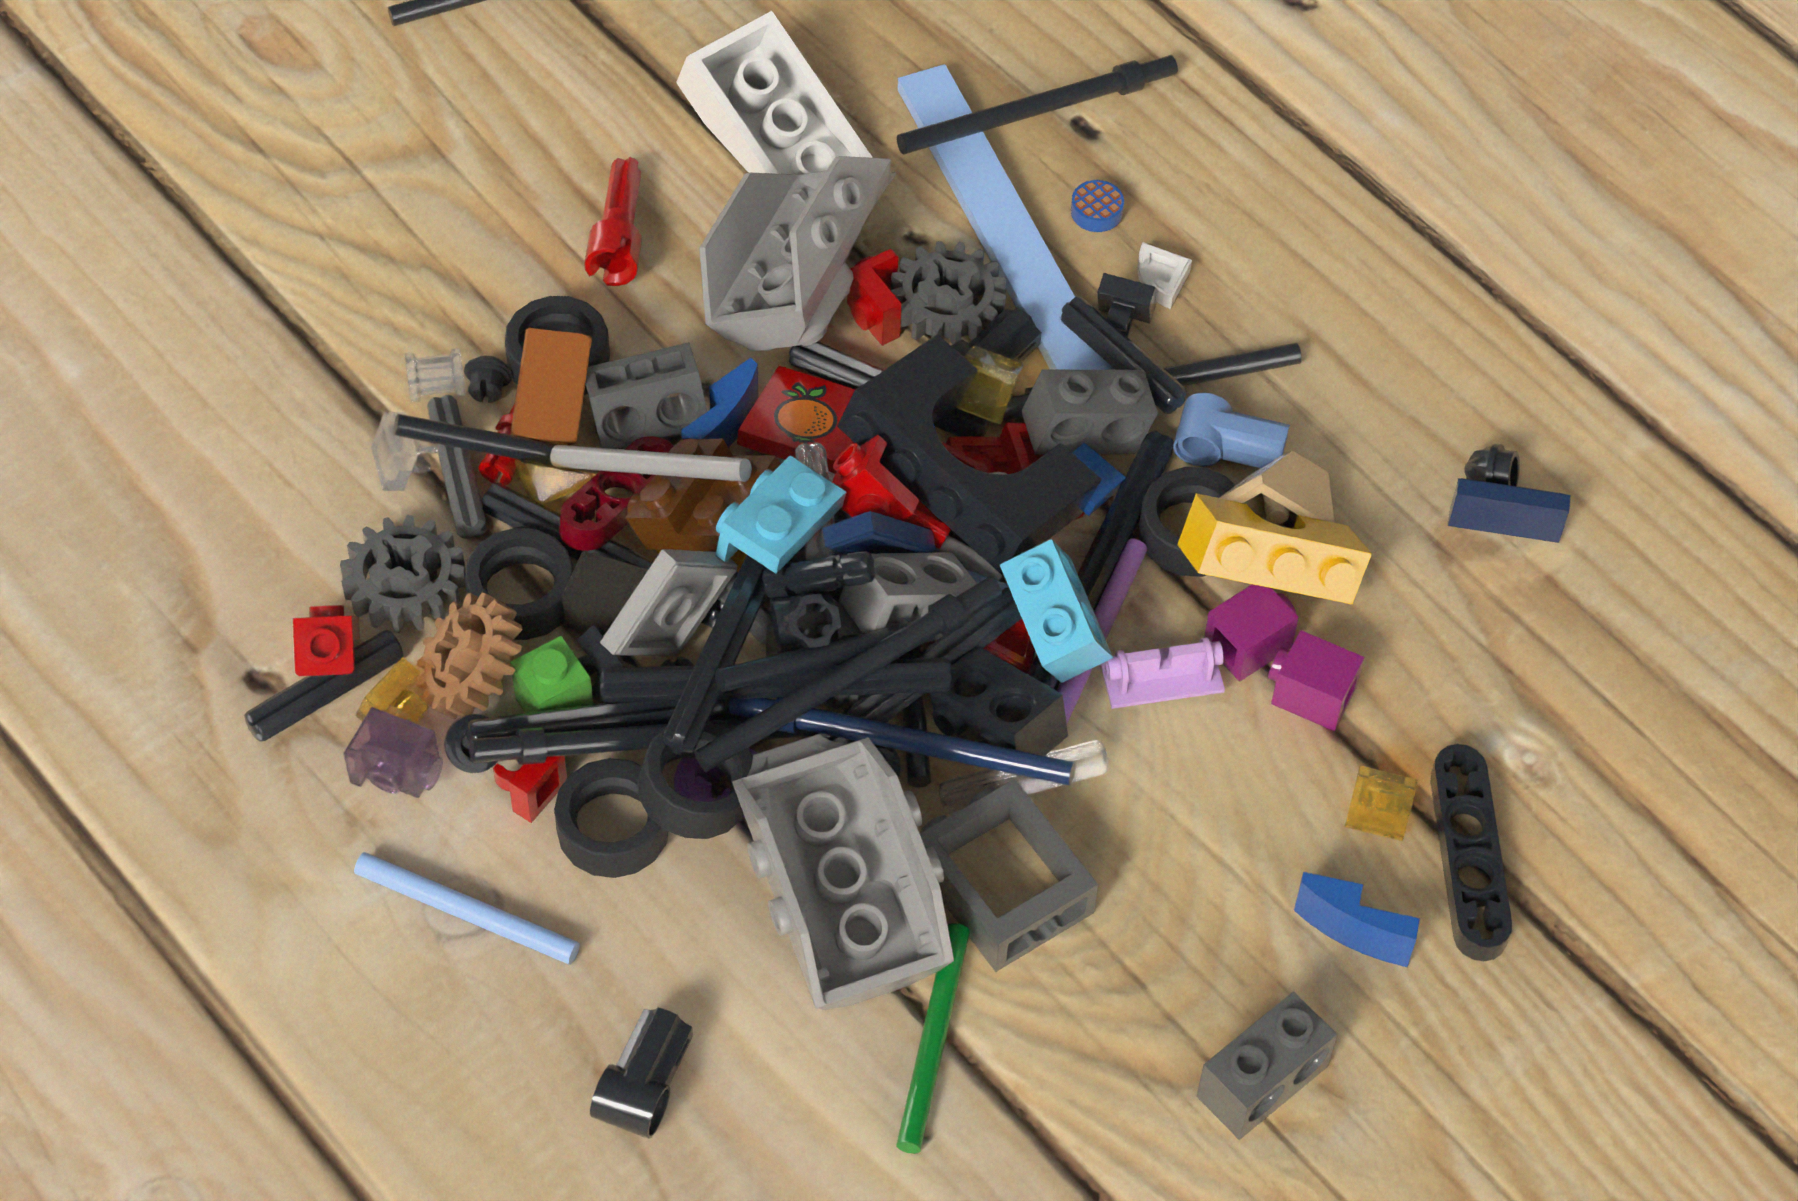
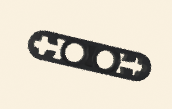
(1476, 850)

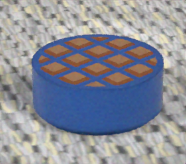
(1097, 206)

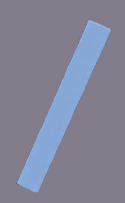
(999, 219)

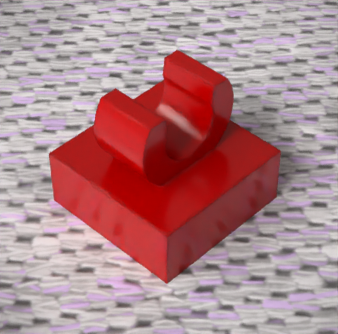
(532, 785)

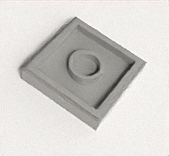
(669, 603)

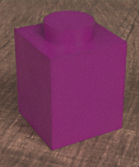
(1252, 628)
(1315, 679)

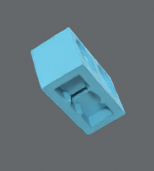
(1056, 611)

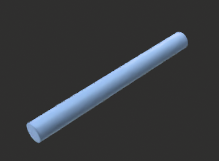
(467, 908)

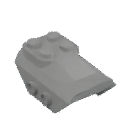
(781, 252)
(845, 868)

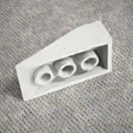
(767, 102)

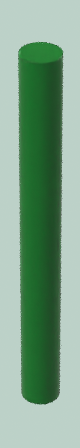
(932, 1045)

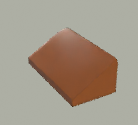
(551, 386)

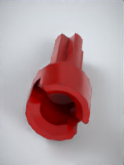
(615, 240)

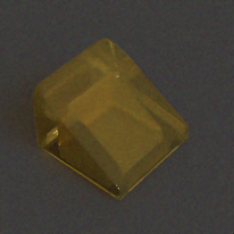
(992, 384)
(548, 482)

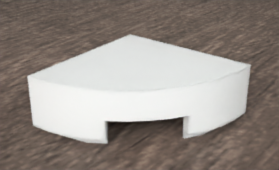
(1164, 271)

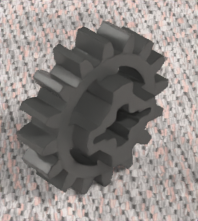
(948, 292)
(403, 573)

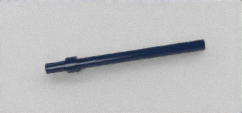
(917, 741)

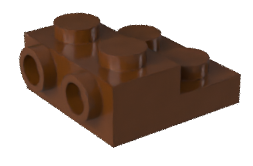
(685, 510)

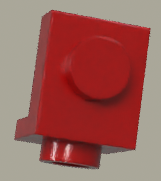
(871, 296)
(870, 484)
(325, 641)

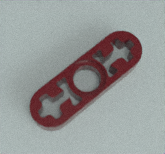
(577, 512)

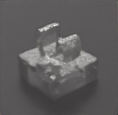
(398, 456)

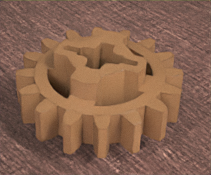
(469, 655)

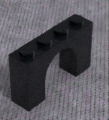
(988, 511)

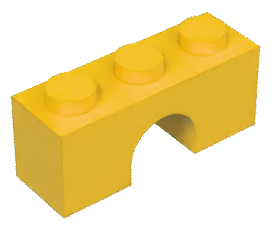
(1237, 545)

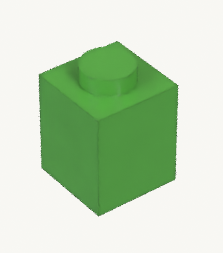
(550, 678)

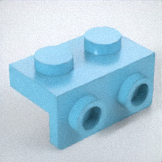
(778, 515)

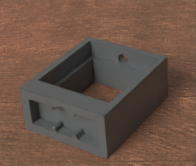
(1035, 920)

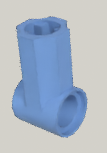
(1215, 432)

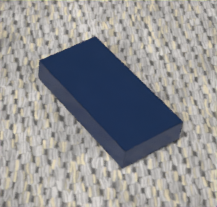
(1509, 510)
(877, 535)

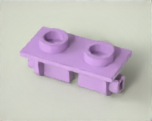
(1163, 674)

